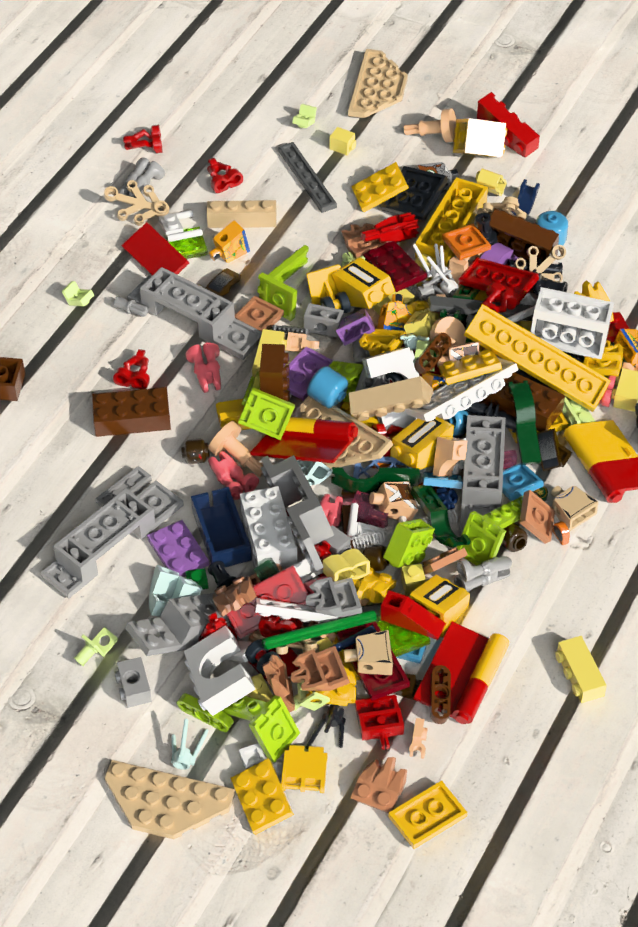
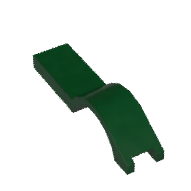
(462, 292)
(525, 423)
(368, 485)
(437, 516)

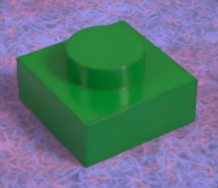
(199, 577)

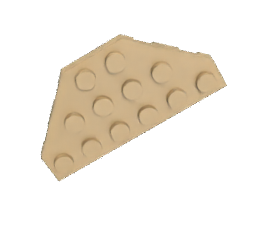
(377, 86)
(365, 447)
(163, 801)

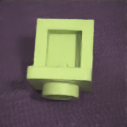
(306, 116)
(76, 296)

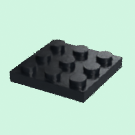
(420, 196)

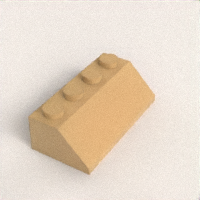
(246, 213)
(390, 398)

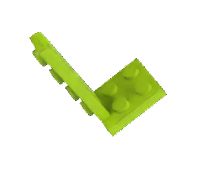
(275, 291)
(264, 411)
(487, 531)
(269, 723)

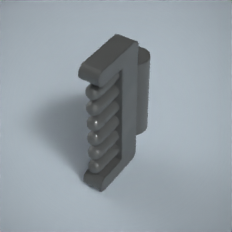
(286, 329)

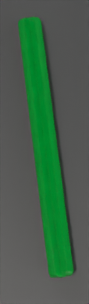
(319, 629)

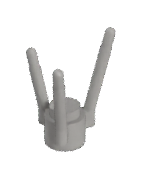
(427, 289)

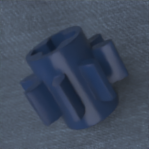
(448, 497)

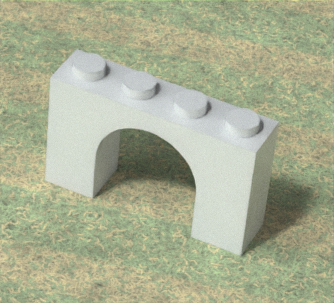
(395, 361)
(202, 660)

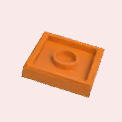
(466, 241)

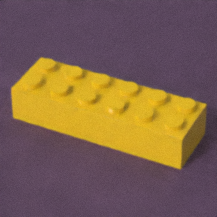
(454, 211)

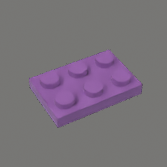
(303, 369)
(178, 548)

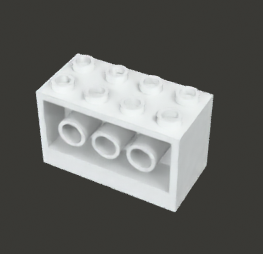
(572, 322)
(267, 527)

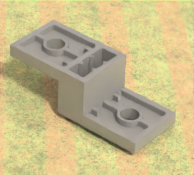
(177, 626)

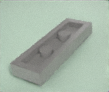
(132, 481)

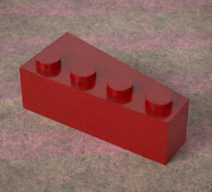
(519, 135)

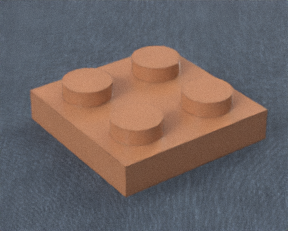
(259, 314)
(537, 516)
(443, 559)

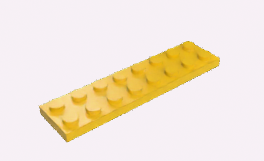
(537, 358)

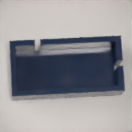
(221, 528)

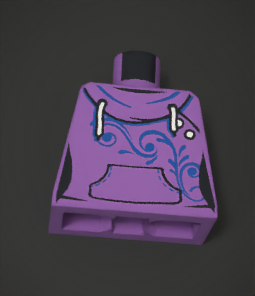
(356, 325)

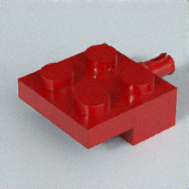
(379, 719)

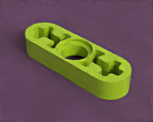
(191, 706)

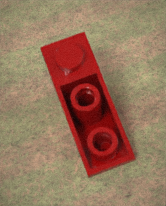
(408, 614)

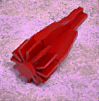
(394, 228)

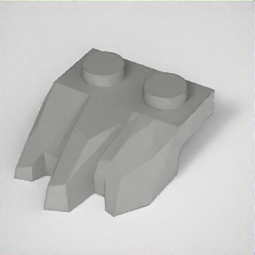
(334, 598)

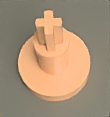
(445, 126)
(450, 326)
(226, 440)

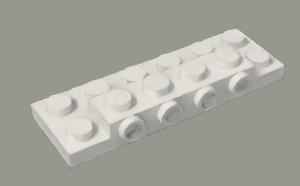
(461, 395)

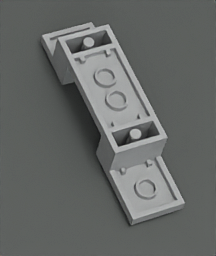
(211, 311)
(483, 466)
(306, 517)
(89, 541)

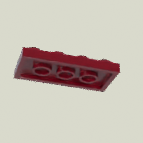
(397, 264)
(374, 684)

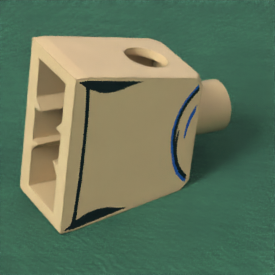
(573, 506)
(372, 653)

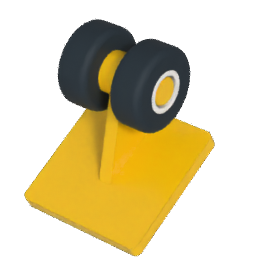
(324, 289)

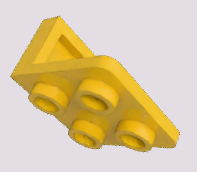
(230, 411)

